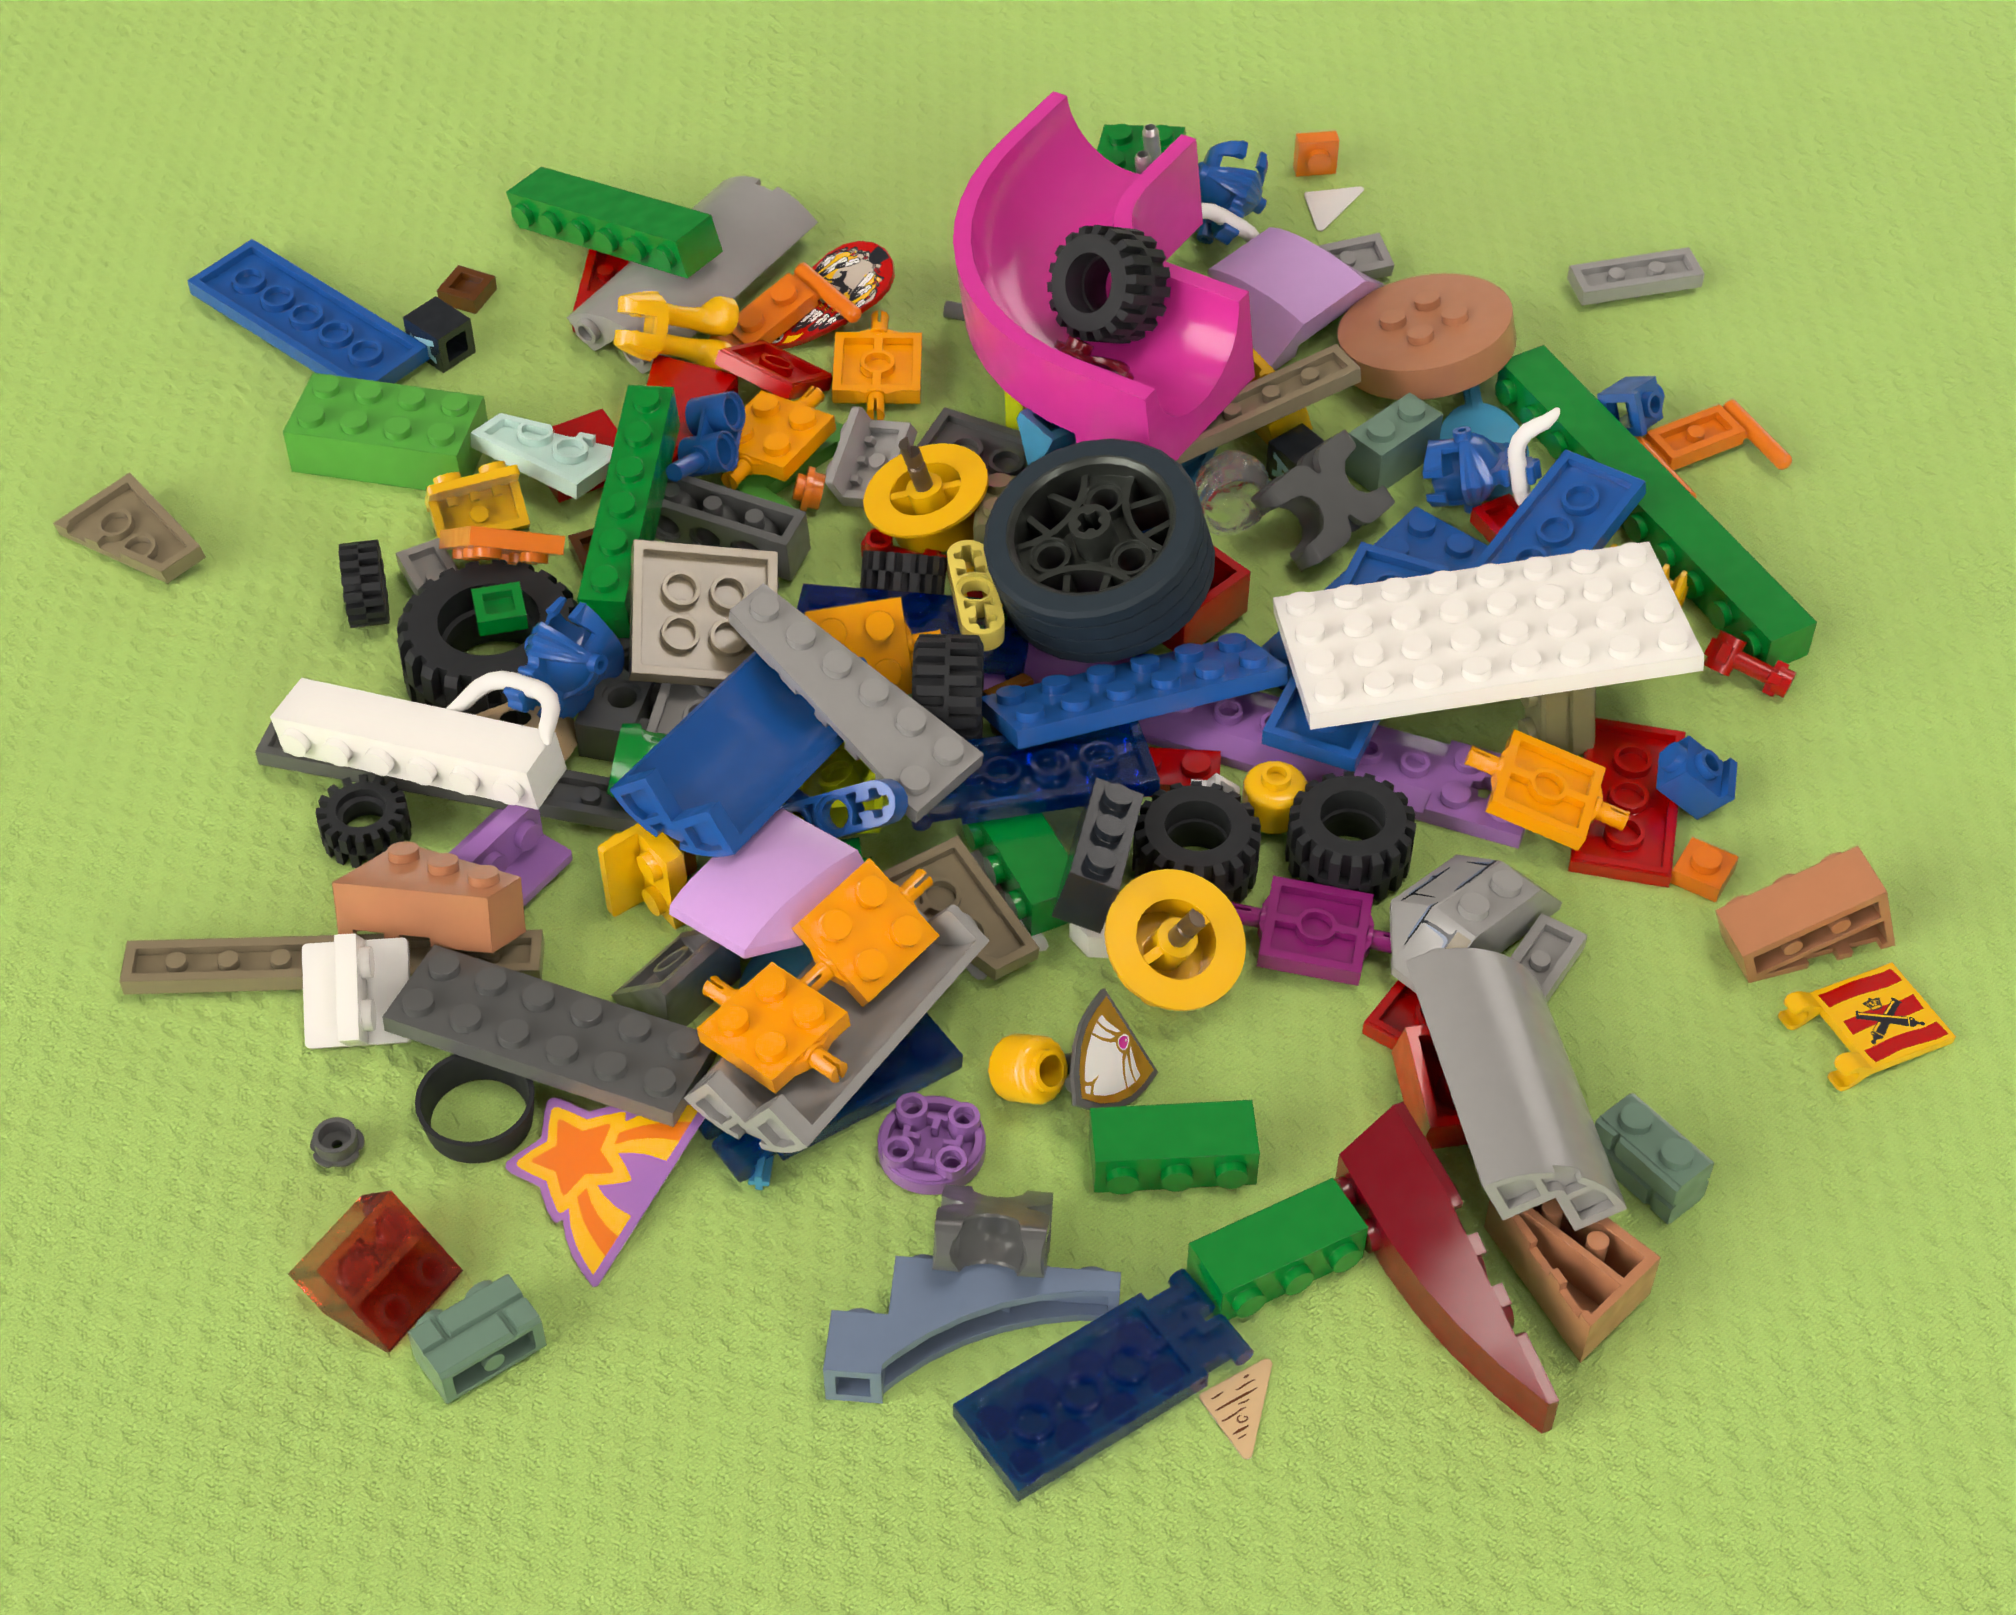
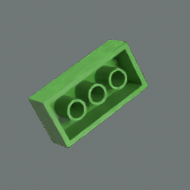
(382, 431)

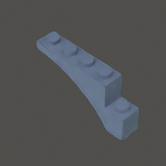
(947, 1310)

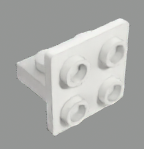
(350, 989)

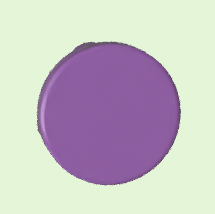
(931, 1143)

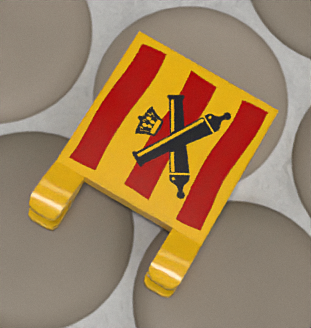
(1875, 1018)

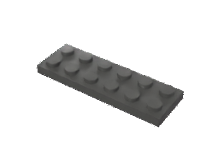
(550, 1034)

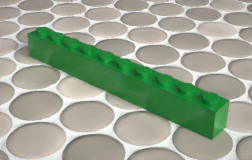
(1721, 573)

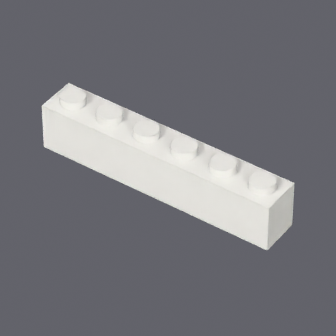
(418, 743)

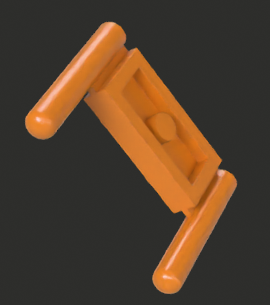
(786, 305)
(1709, 434)

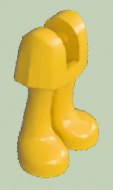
(714, 317)

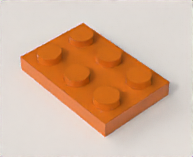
(485, 543)

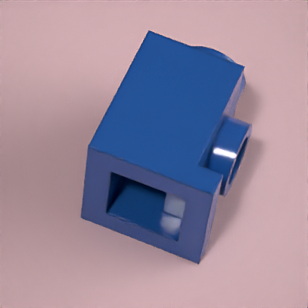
(1642, 399)
(1695, 777)

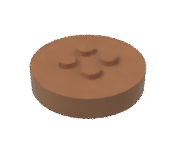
(1429, 335)

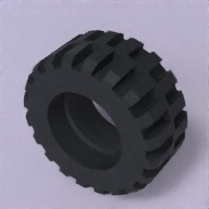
(443, 625)

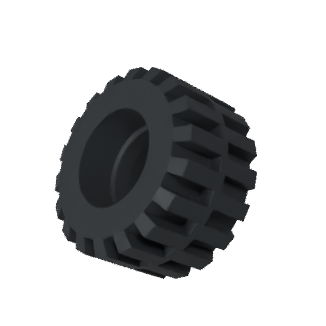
(1135, 291)
(950, 680)
(1354, 809)
(1203, 819)

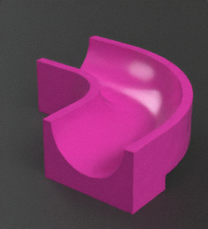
(1006, 234)

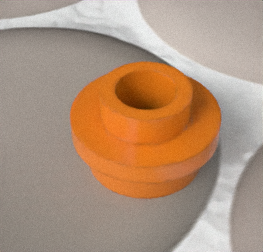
(809, 489)

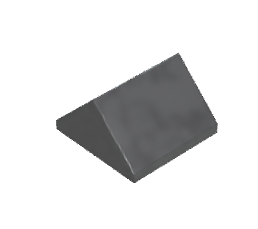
(675, 977)

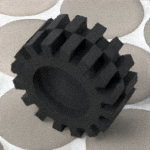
(903, 572)
(364, 583)
(357, 801)

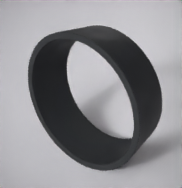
(460, 1070)

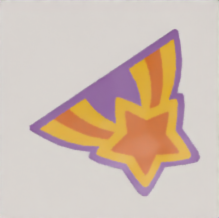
(601, 1174)

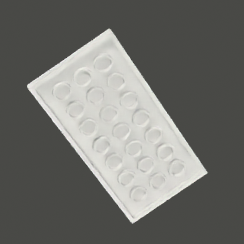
(1484, 635)

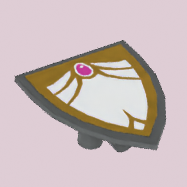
(1106, 1059)

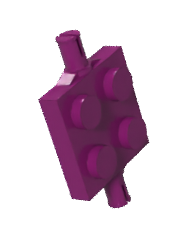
(1315, 930)

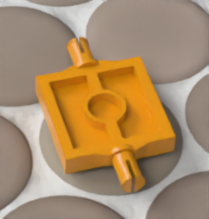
(877, 367)
(780, 435)
(875, 633)
(1546, 789)
(866, 932)
(774, 1028)

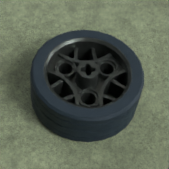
(1074, 553)

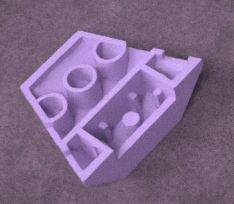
(1291, 290)
(765, 887)

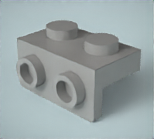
(861, 452)

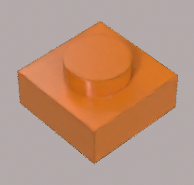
(1316, 153)
(1704, 869)

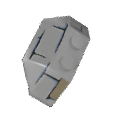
(1464, 906)

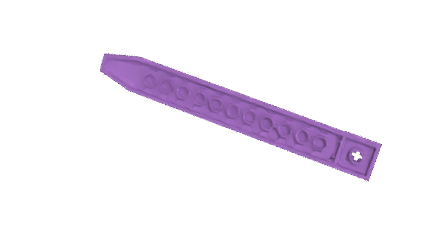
(1423, 769)

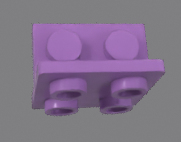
(516, 845)

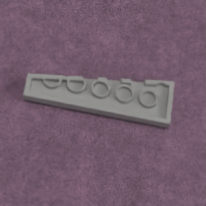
(862, 706)

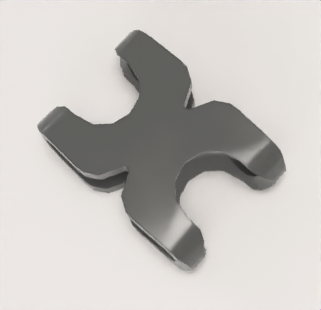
(1323, 500)
(993, 1231)

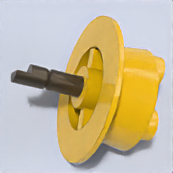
(927, 495)
(1175, 940)

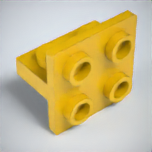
(478, 500)
(644, 869)

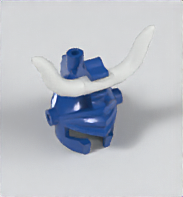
(1229, 194)
(1471, 465)
(560, 669)

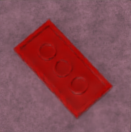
(1646, 844)

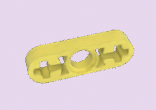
(980, 580)

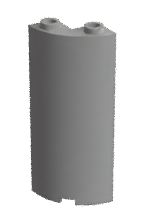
(753, 233)
(1513, 1085)
(810, 1100)

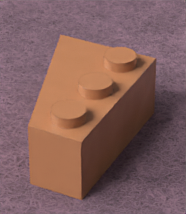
(431, 897)
(1808, 916)
(1578, 1277)

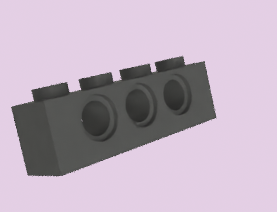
(724, 517)
(614, 703)

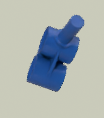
(716, 437)

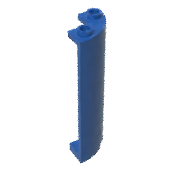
(728, 763)

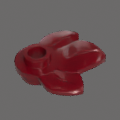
(1083, 350)

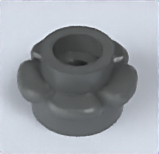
(332, 1133)

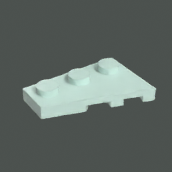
(554, 459)

